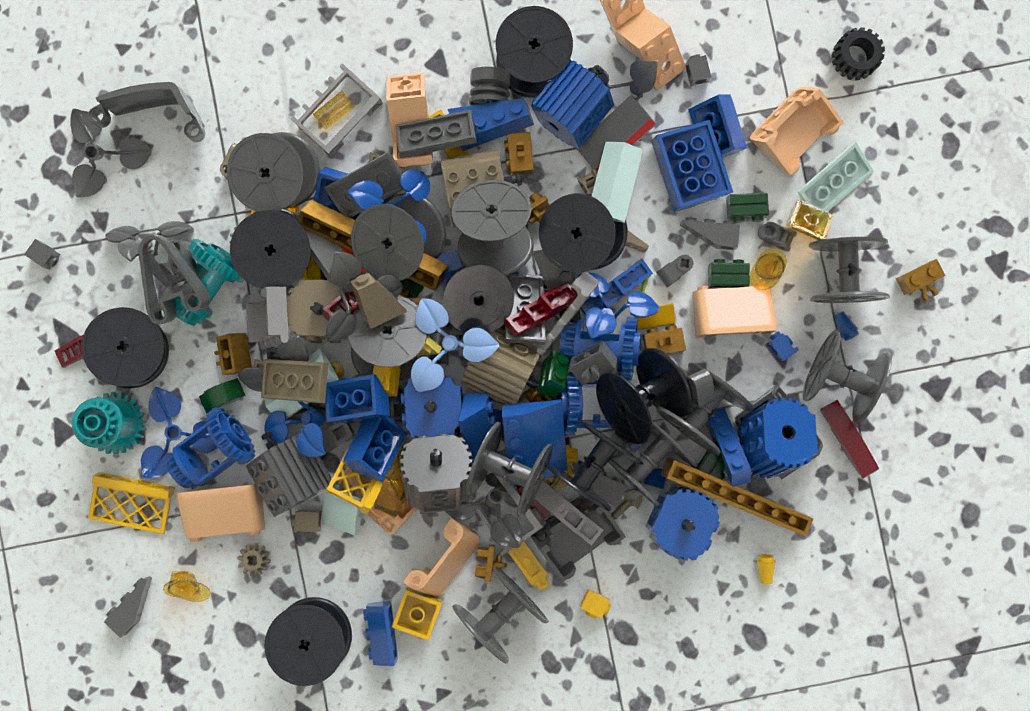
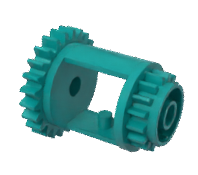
(212, 268)
(109, 423)

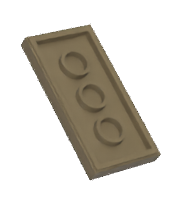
(294, 380)

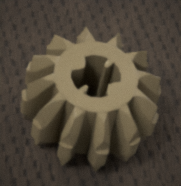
(247, 560)

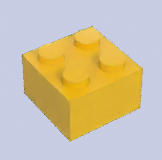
(417, 613)

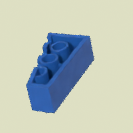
(497, 119)

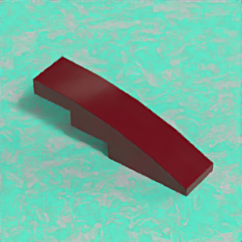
(541, 310)
(850, 439)

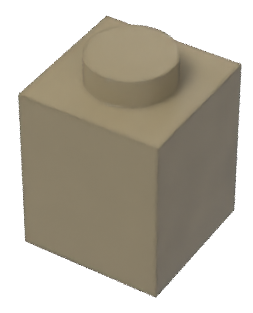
(307, 521)

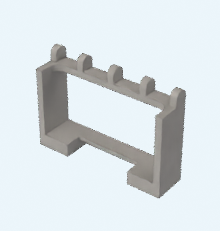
(367, 109)
(584, 285)
(274, 328)
(532, 515)

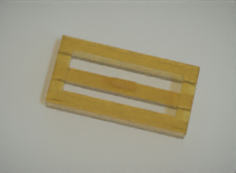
(337, 116)

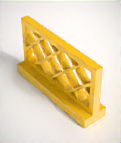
(135, 487)
(369, 495)

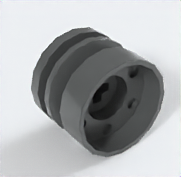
(489, 85)

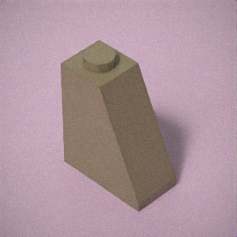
(375, 301)

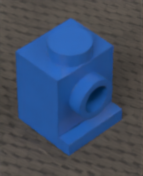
(781, 346)

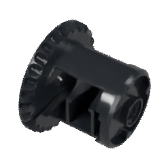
(478, 298)

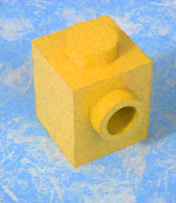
(595, 604)

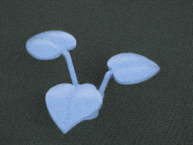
(477, 345)

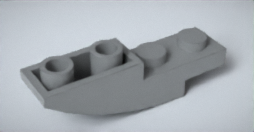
(568, 513)

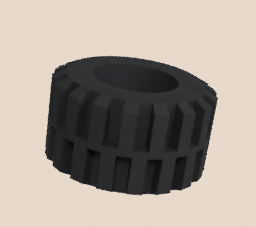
(867, 42)

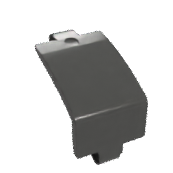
(143, 97)

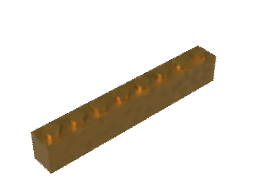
(338, 228)
(736, 496)

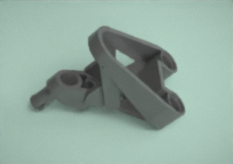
(179, 263)

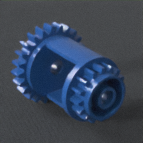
(623, 345)
(573, 406)
(228, 436)

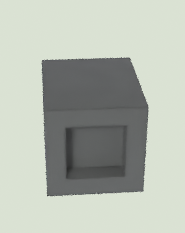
(697, 70)
(42, 254)

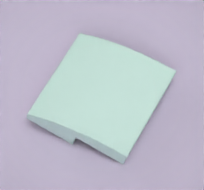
(341, 514)

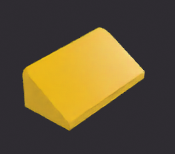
(662, 317)

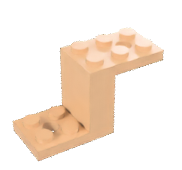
(645, 37)
(407, 104)

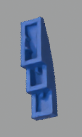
(620, 286)

